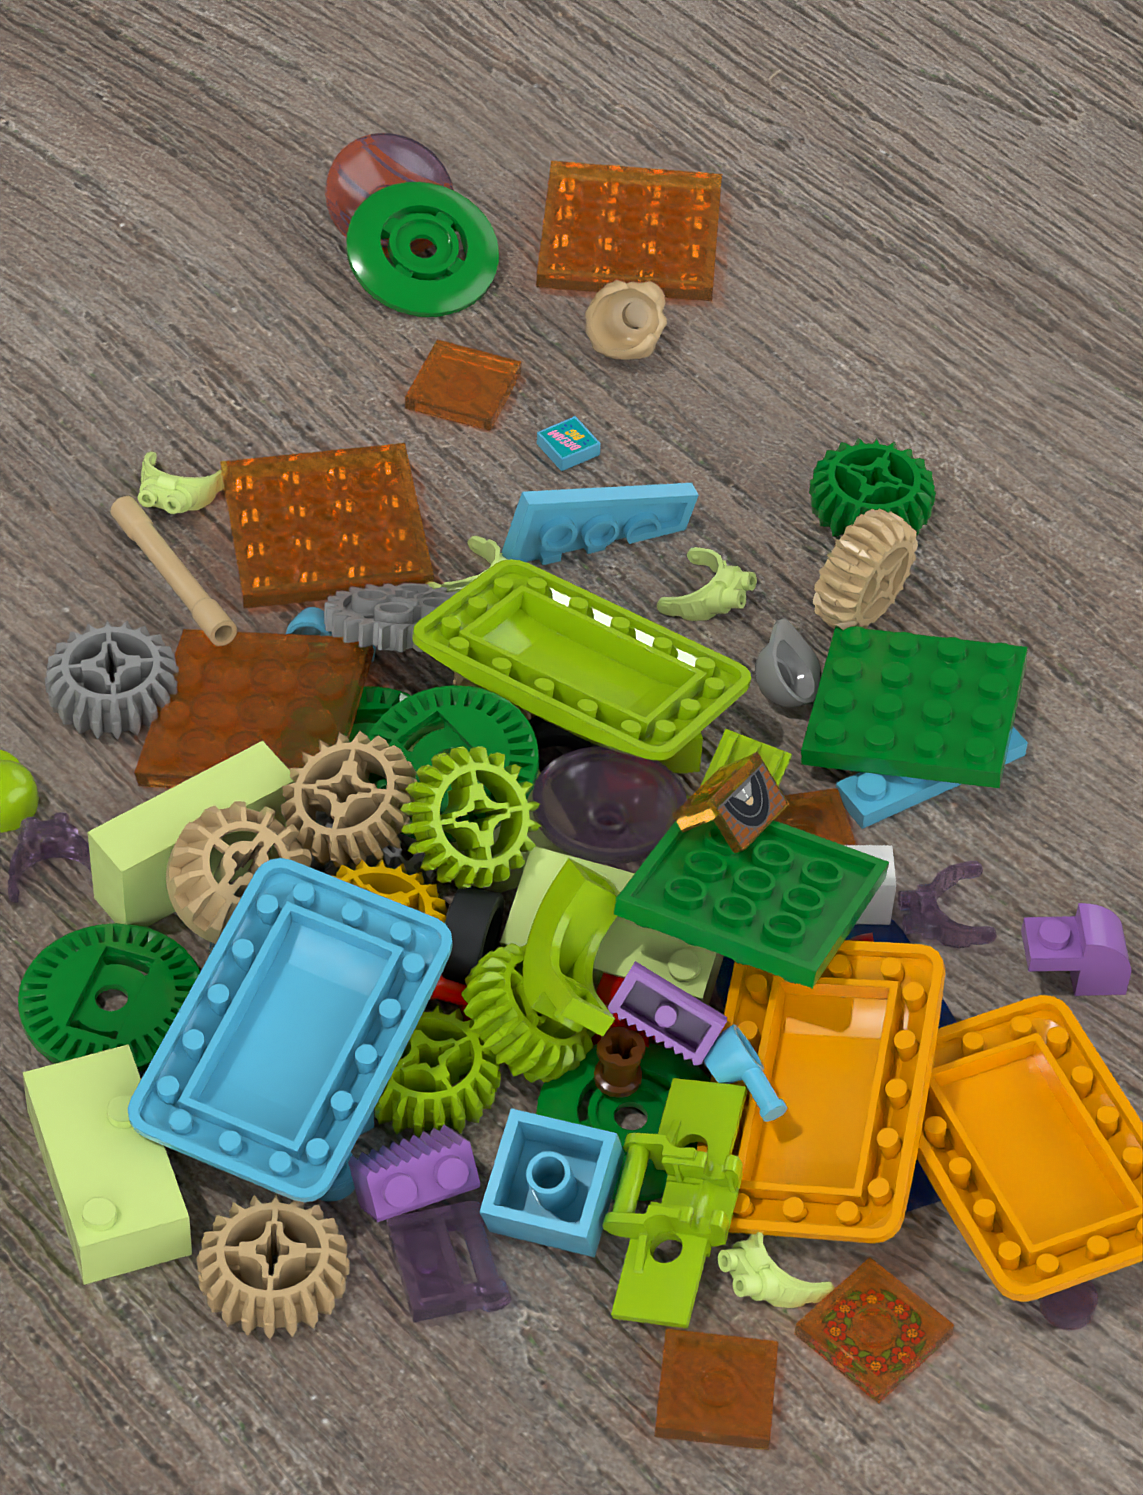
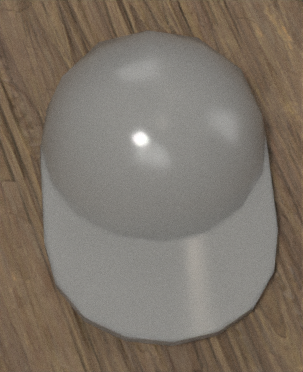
(787, 667)

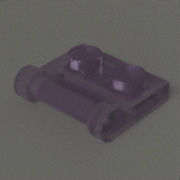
(430, 1265)

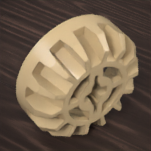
(209, 901)

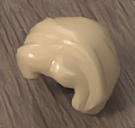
(626, 319)

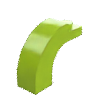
(564, 948)

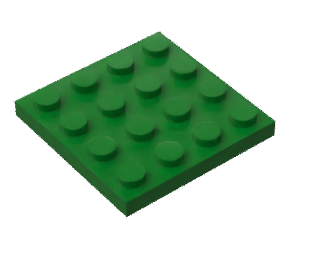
(915, 706)
(769, 907)

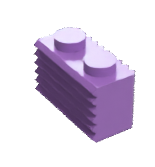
(667, 1013)
(414, 1173)

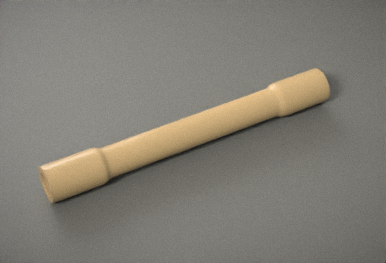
(205, 611)

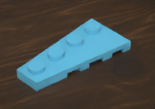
(593, 518)

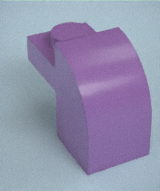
(1084, 944)

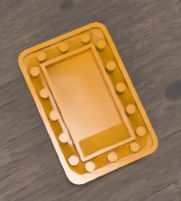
(855, 1089)
(1034, 1149)

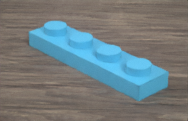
(879, 796)

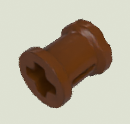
(619, 1062)

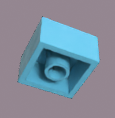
(552, 1182)

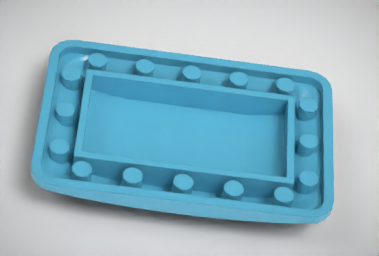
(291, 1030)

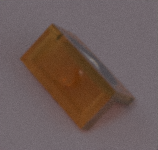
(739, 800)

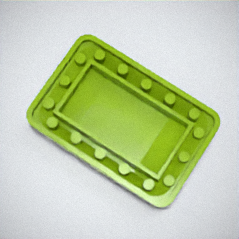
(581, 661)

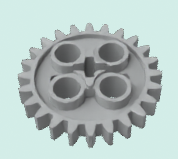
(382, 614)

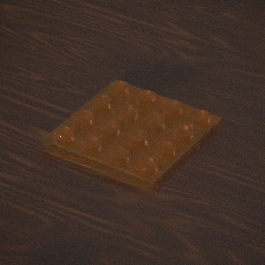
(629, 228)
(324, 523)
(249, 692)

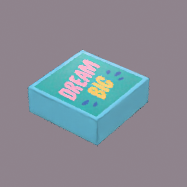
(568, 443)

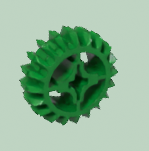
(870, 478)

